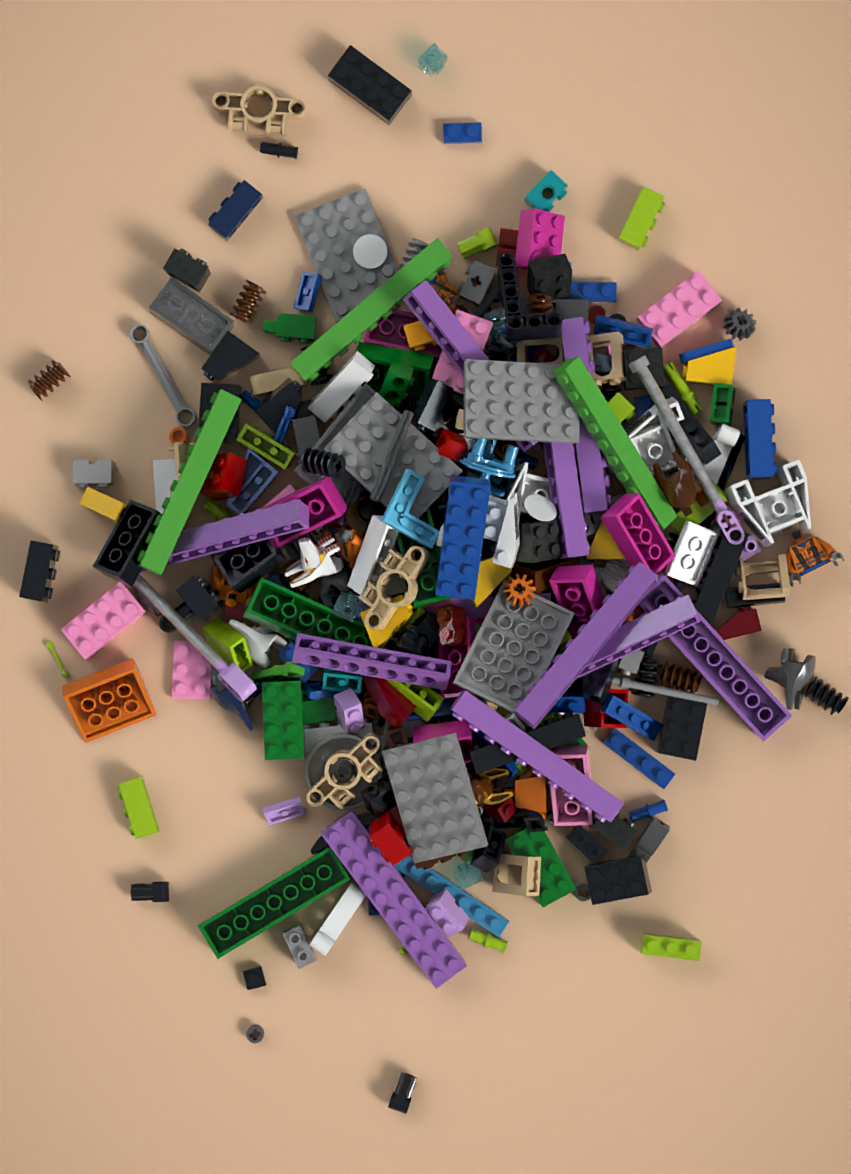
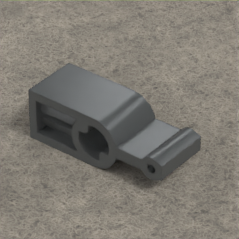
(650, 838)

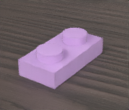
(284, 811)

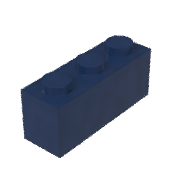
(235, 210)

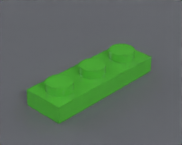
(278, 673)

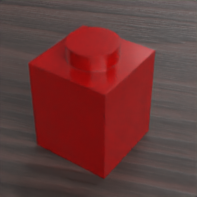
(451, 445)

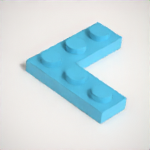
(399, 506)

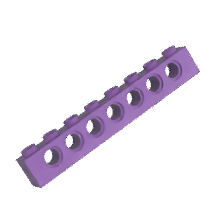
(371, 661)

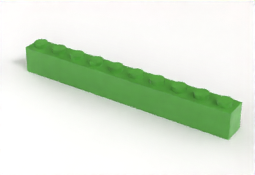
(371, 310)
(612, 438)
(189, 483)

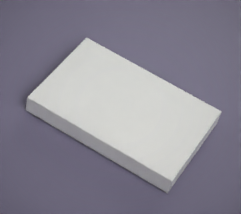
(691, 553)

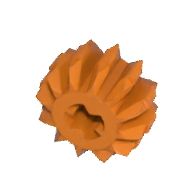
(513, 595)

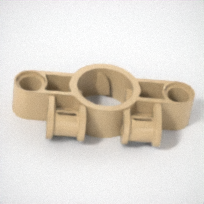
(275, 121)
(376, 595)
(329, 785)

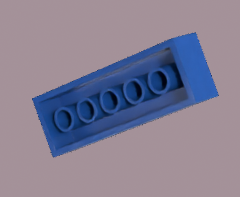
(462, 537)

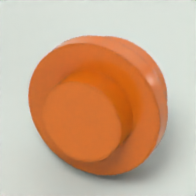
(178, 435)

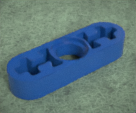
(706, 350)

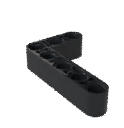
(520, 325)

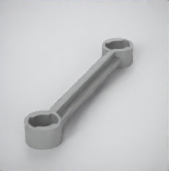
(162, 375)

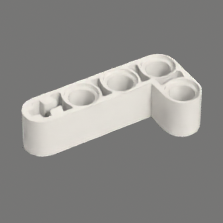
(725, 439)
(337, 919)

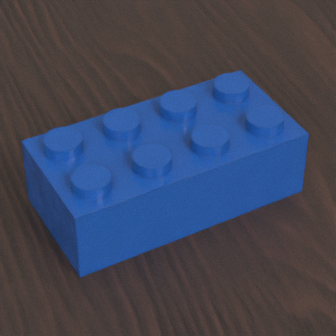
(758, 439)

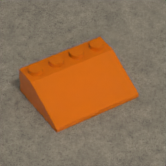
(108, 700)

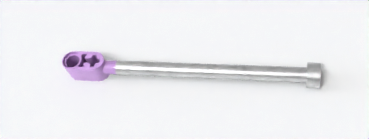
(640, 366)
(230, 675)

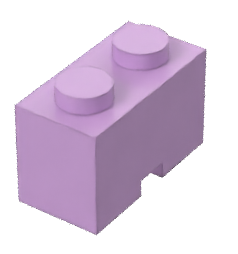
(349, 711)
(446, 913)

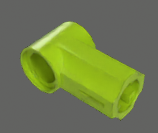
(482, 241)

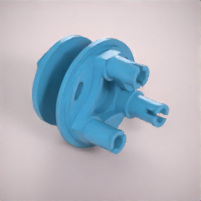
(483, 460)

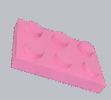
(190, 672)

